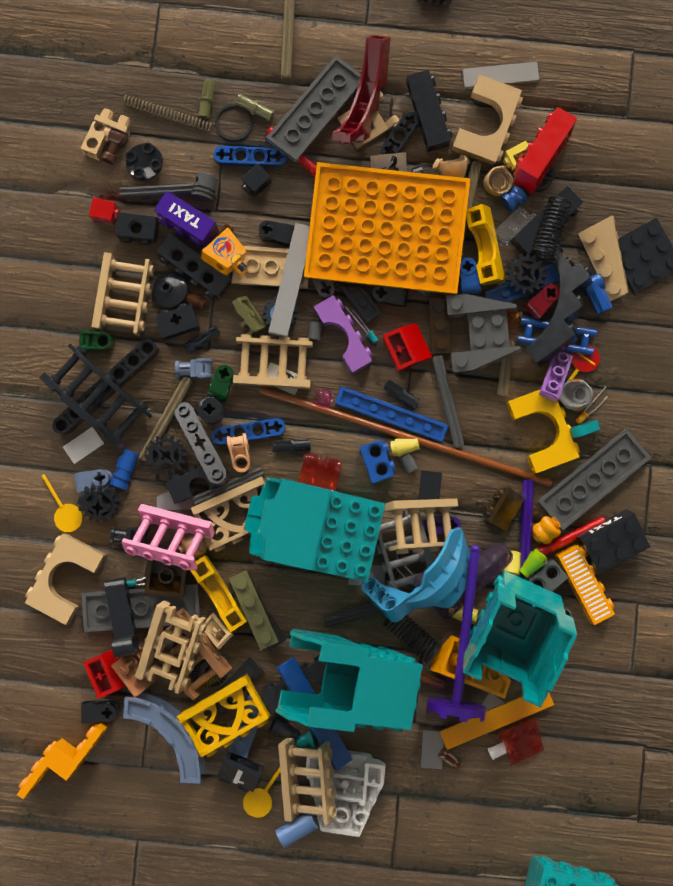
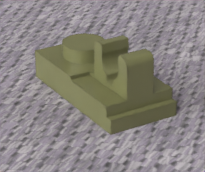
(248, 312)

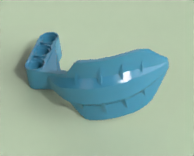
(440, 585)

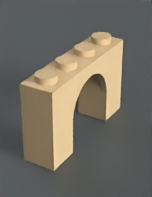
(504, 100)
(43, 595)

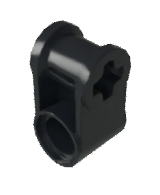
(279, 232)
(393, 296)
(96, 711)

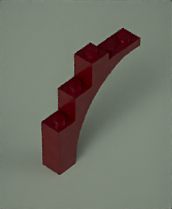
(366, 101)

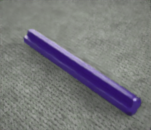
(526, 520)

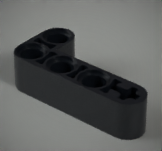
(122, 618)

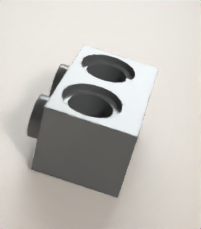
(548, 583)

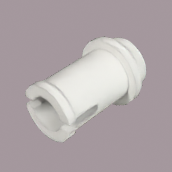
(497, 750)

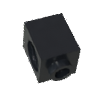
(255, 180)

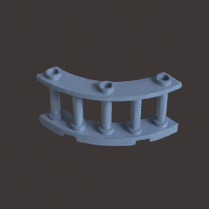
(163, 717)

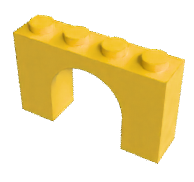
(563, 447)

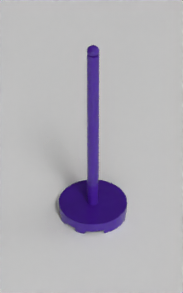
(456, 706)

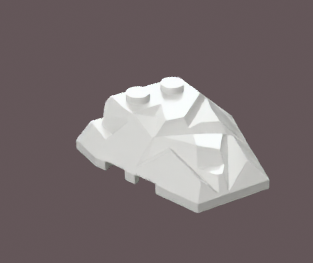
(355, 792)

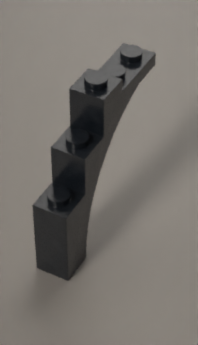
(570, 305)

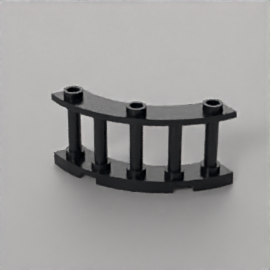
(82, 408)

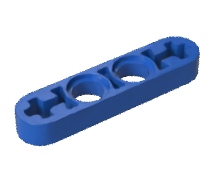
(250, 154)
(248, 429)

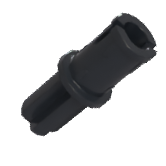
(401, 394)
(291, 445)

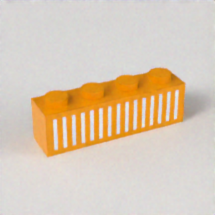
(585, 585)

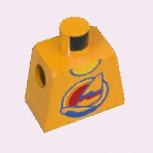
(225, 254)

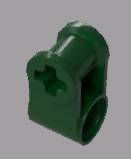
(91, 341)
(220, 387)

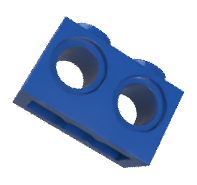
(372, 462)

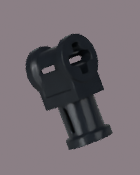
(129, 534)

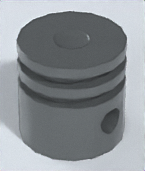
(204, 187)

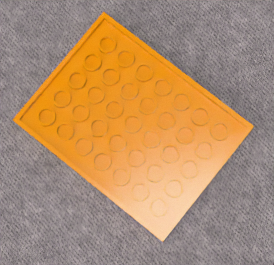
(387, 228)

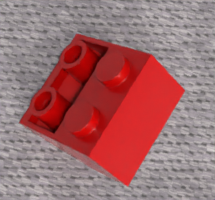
(406, 347)
(102, 675)

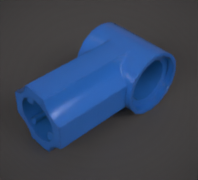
(597, 294)

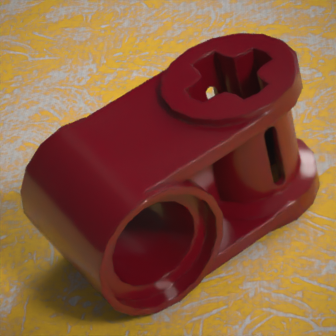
(540, 303)

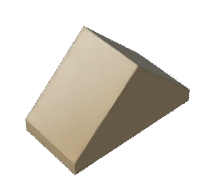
(217, 631)

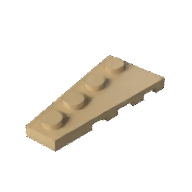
(604, 252)

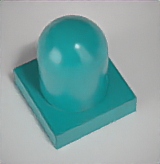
(307, 739)

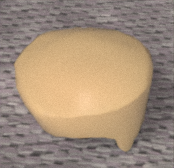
(498, 181)

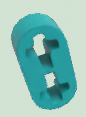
(585, 428)

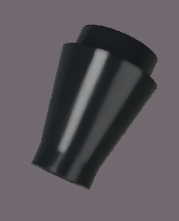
(282, 729)

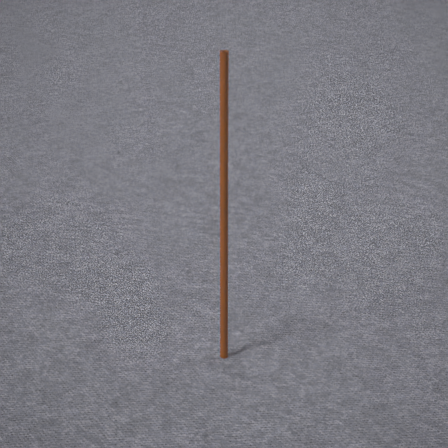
(402, 435)

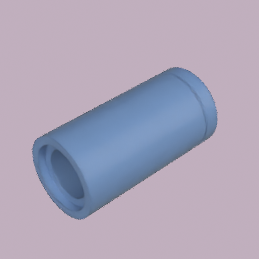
(296, 829)

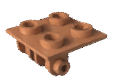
(126, 670)

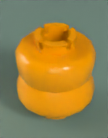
(546, 530)

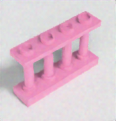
(167, 520)

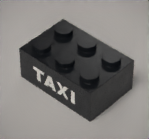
(613, 541)

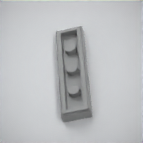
(507, 74)

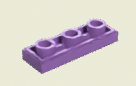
(555, 376)

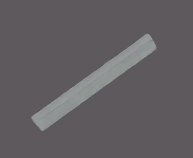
(290, 282)

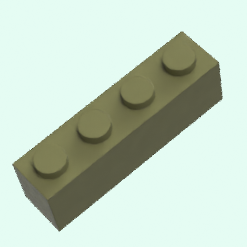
(254, 609)

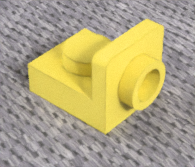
(514, 153)

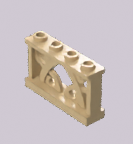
(210, 509)

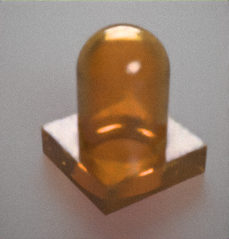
(514, 316)

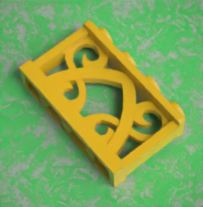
(234, 690)

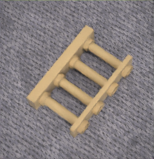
(106, 283)
(263, 379)
(413, 507)
(290, 785)

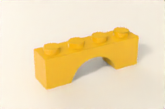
(482, 227)
(219, 593)

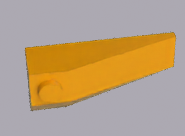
(445, 664)

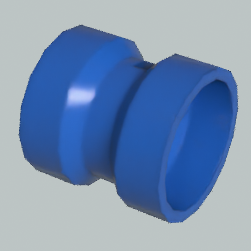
(513, 198)

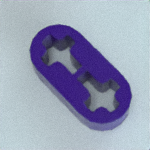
(438, 519)

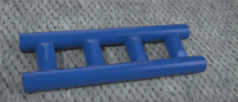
(585, 332)

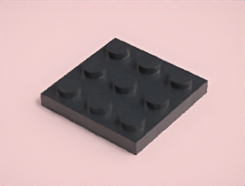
(646, 255)

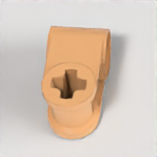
(239, 448)

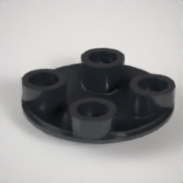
(144, 161)

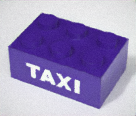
(186, 220)

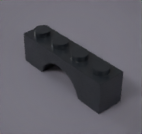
(272, 691)

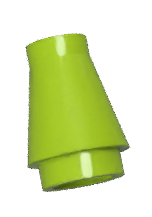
(533, 562)

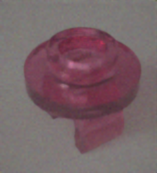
(326, 397)

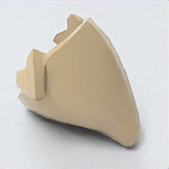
(452, 168)

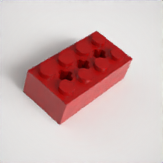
(544, 150)

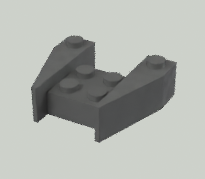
(487, 332)

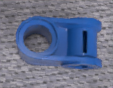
(469, 280)

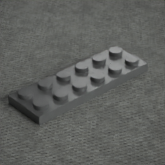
(315, 109)
(594, 479)
(97, 615)

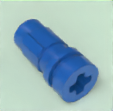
(126, 466)

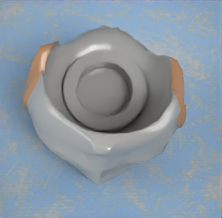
(576, 394)

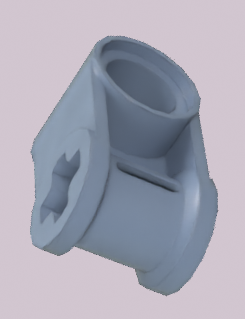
(87, 477)

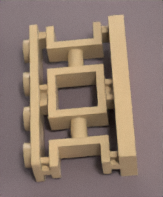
(156, 642)

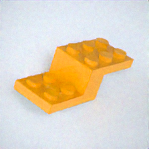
(62, 759)

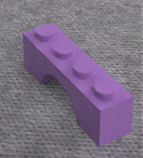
(331, 314)

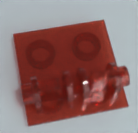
(319, 472)
(522, 740)

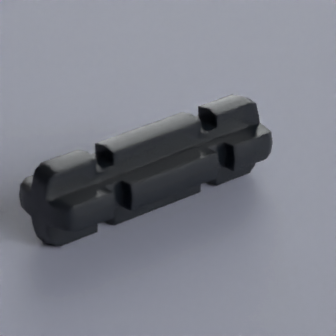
(202, 339)

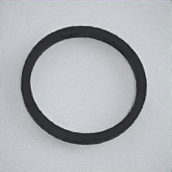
(230, 138)

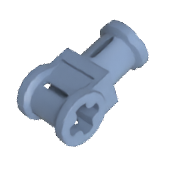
(194, 368)

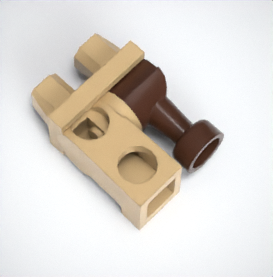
(104, 131)

